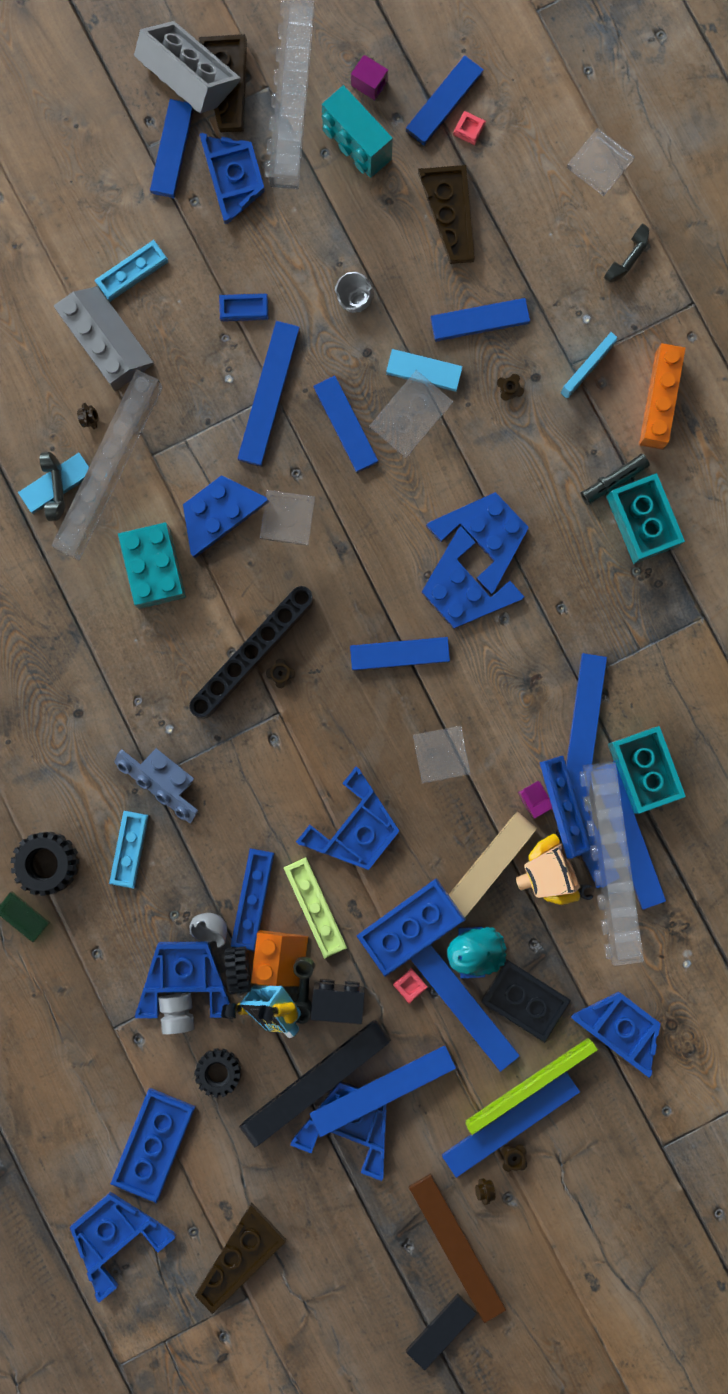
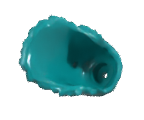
(480, 951)

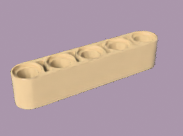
(492, 863)

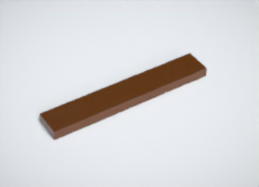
(457, 1248)

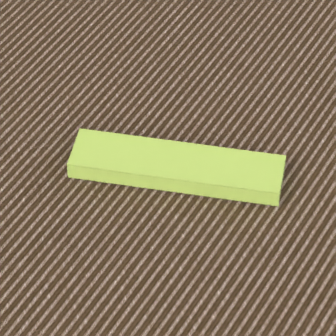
(315, 907)

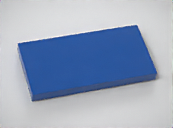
(411, 927)
(152, 1145)

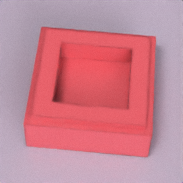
(469, 128)
(410, 985)

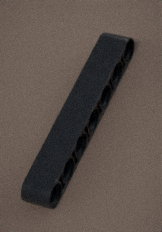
(255, 640)
(314, 1083)

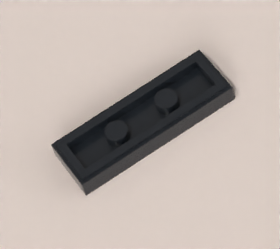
(441, 1332)

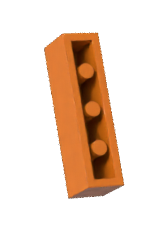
(662, 396)

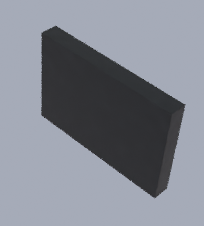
(525, 1000)

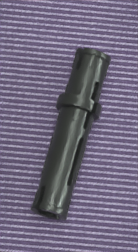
(619, 476)

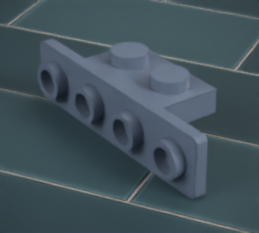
(162, 779)

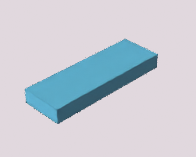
(131, 270)
(589, 365)
(437, 372)
(41, 490)
(129, 849)

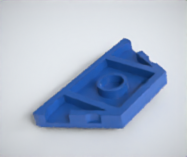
(233, 174)
(218, 511)
(623, 1029)

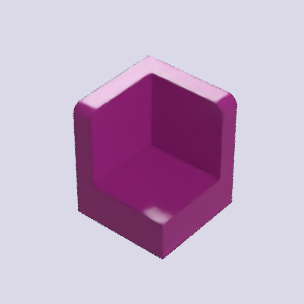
(369, 77)
(535, 799)

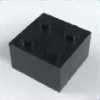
(338, 1002)

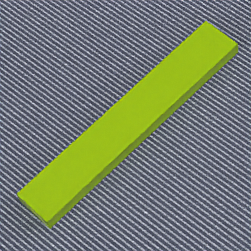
(530, 1085)

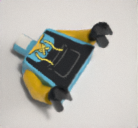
(269, 1007)

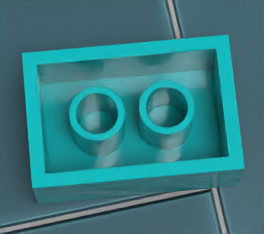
(356, 132)
(645, 518)
(152, 565)
(646, 770)

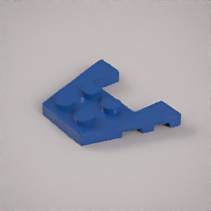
(492, 527)
(457, 593)
(364, 832)
(182, 969)
(366, 1130)
(106, 1231)

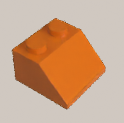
(276, 957)

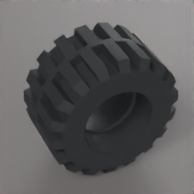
(24, 863)

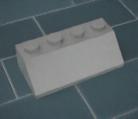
(185, 65)
(103, 335)

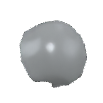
(354, 292)
(209, 928)

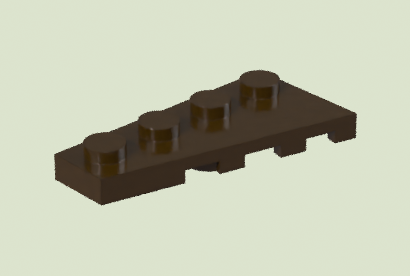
(232, 52)
(450, 205)
(243, 1254)

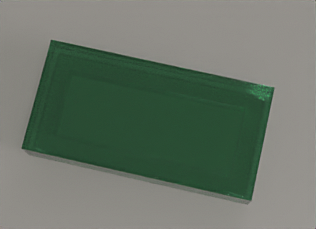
(23, 917)

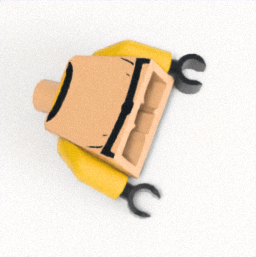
(552, 873)

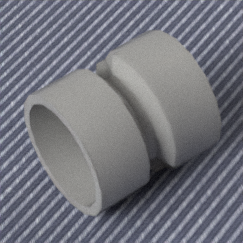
(176, 1013)

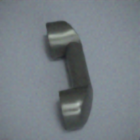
(619, 271)
(55, 508)
(303, 969)

